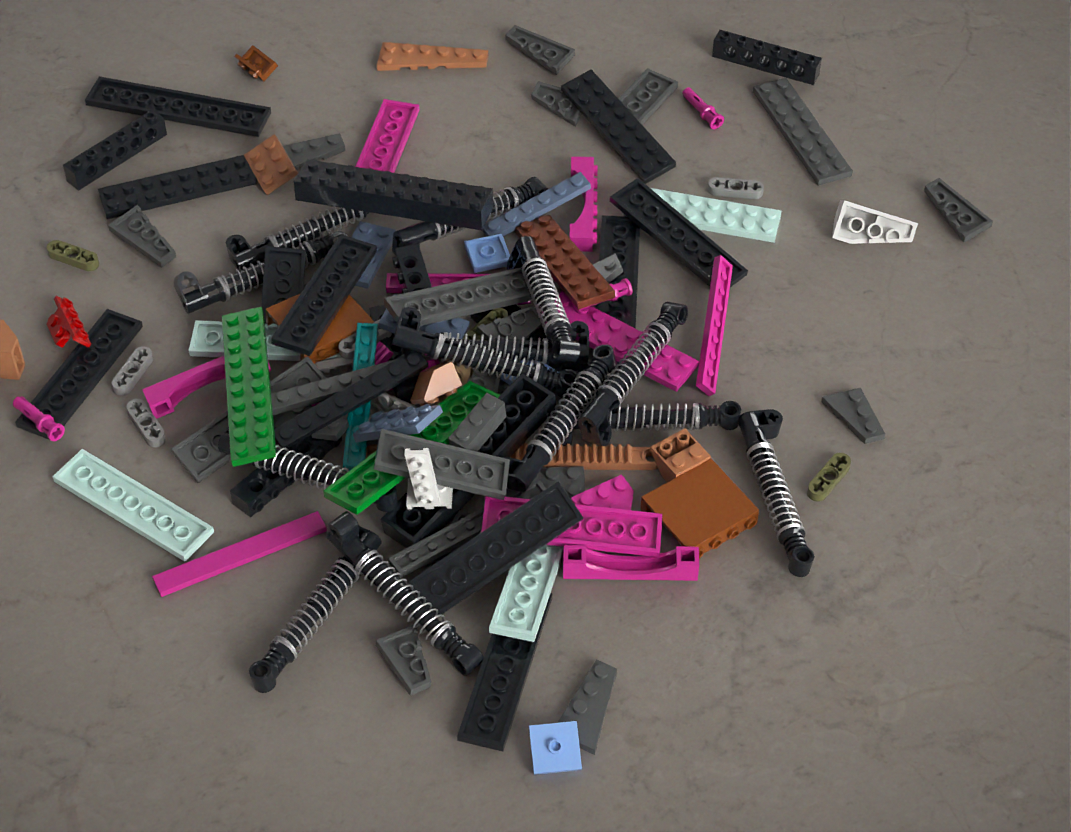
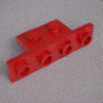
(66, 324)

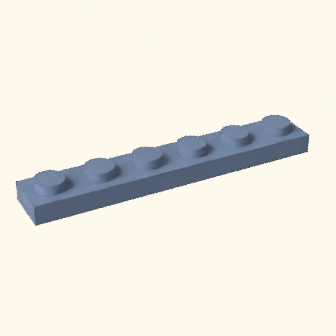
(538, 205)

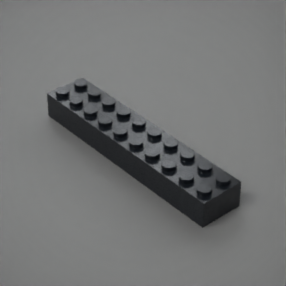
(394, 194)
(526, 409)

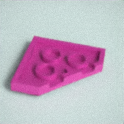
(611, 494)

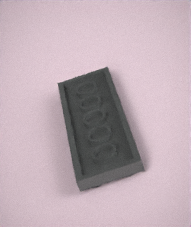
(451, 464)

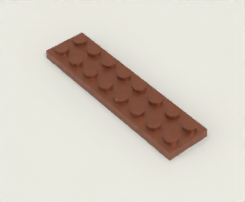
(567, 263)

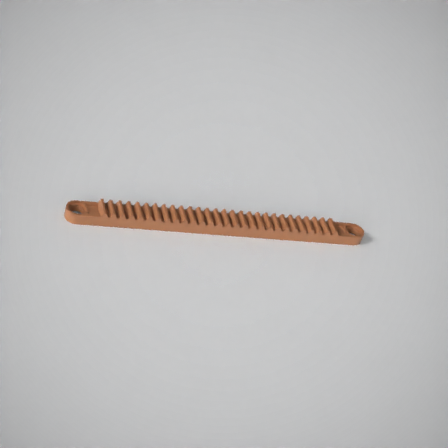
(590, 457)

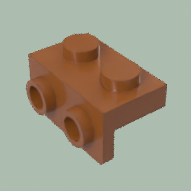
(257, 63)

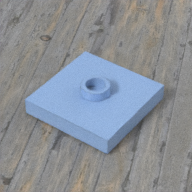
(487, 253)
(555, 747)

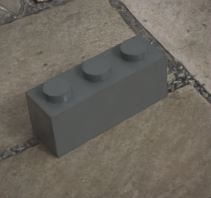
(479, 424)

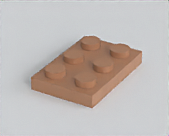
(271, 164)

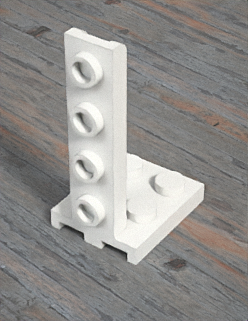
(422, 483)

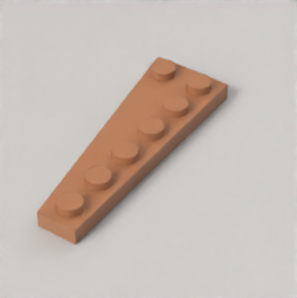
(410, 55)

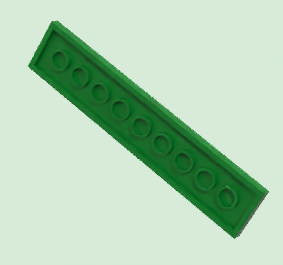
(248, 387)
(365, 485)

